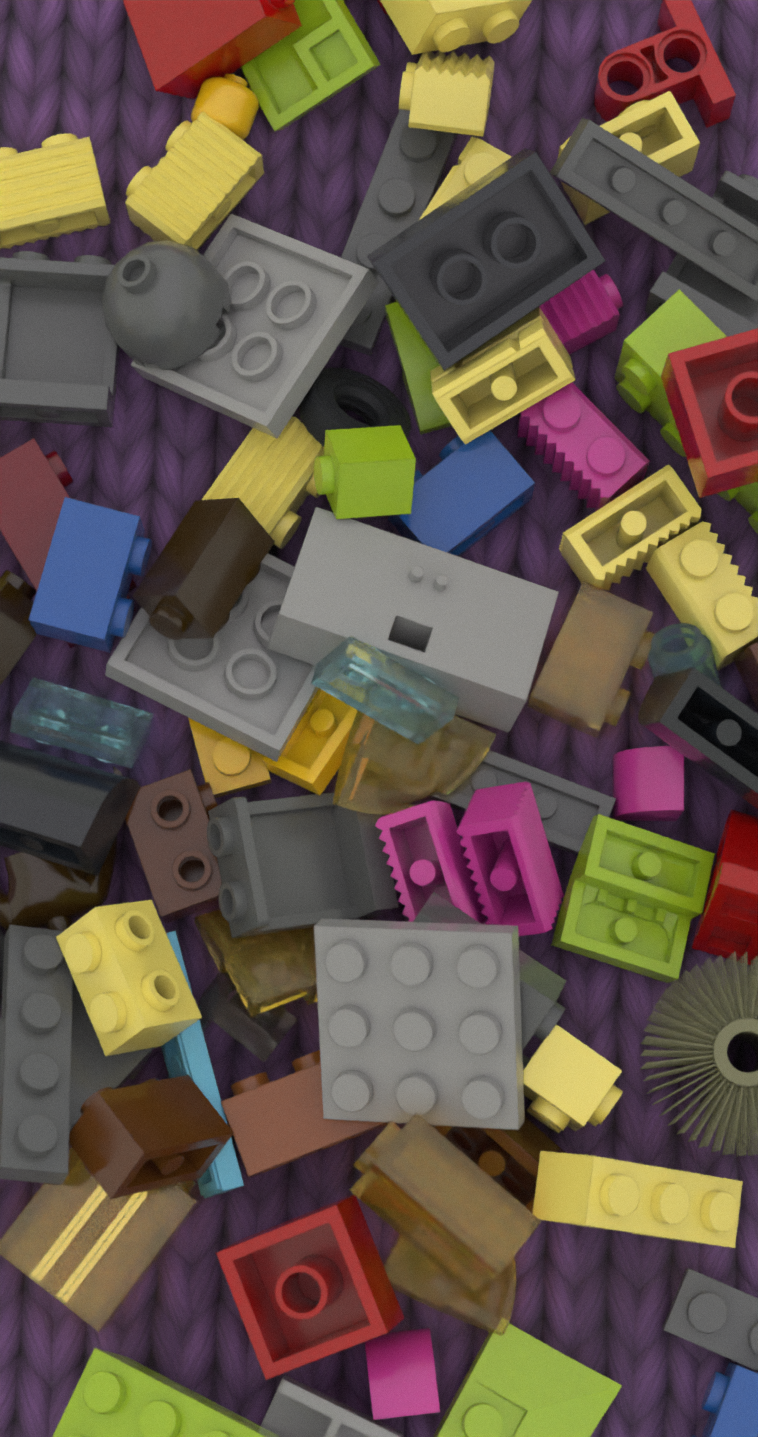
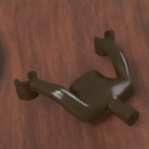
(52, 893)

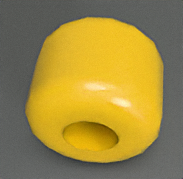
(227, 102)

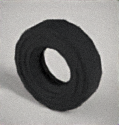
(355, 392)

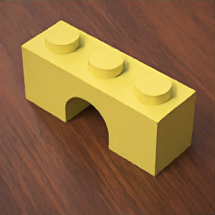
(637, 1199)

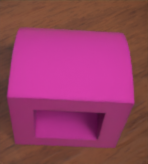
(648, 784)
(402, 1374)

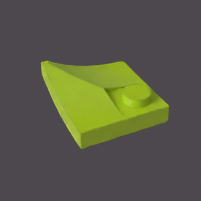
(310, 62)
(526, 1391)

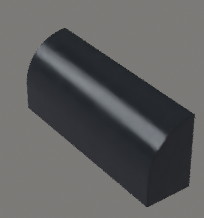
(706, 728)
(60, 807)

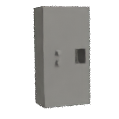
(421, 607)

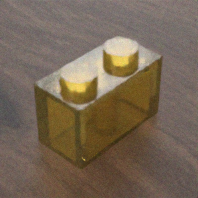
(591, 660)

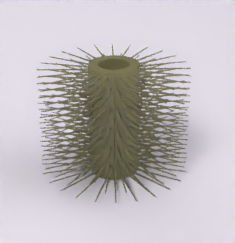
(705, 1044)

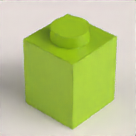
(366, 472)

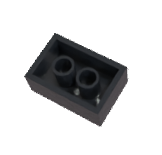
(486, 258)

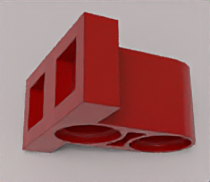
(646, 69)
(731, 903)

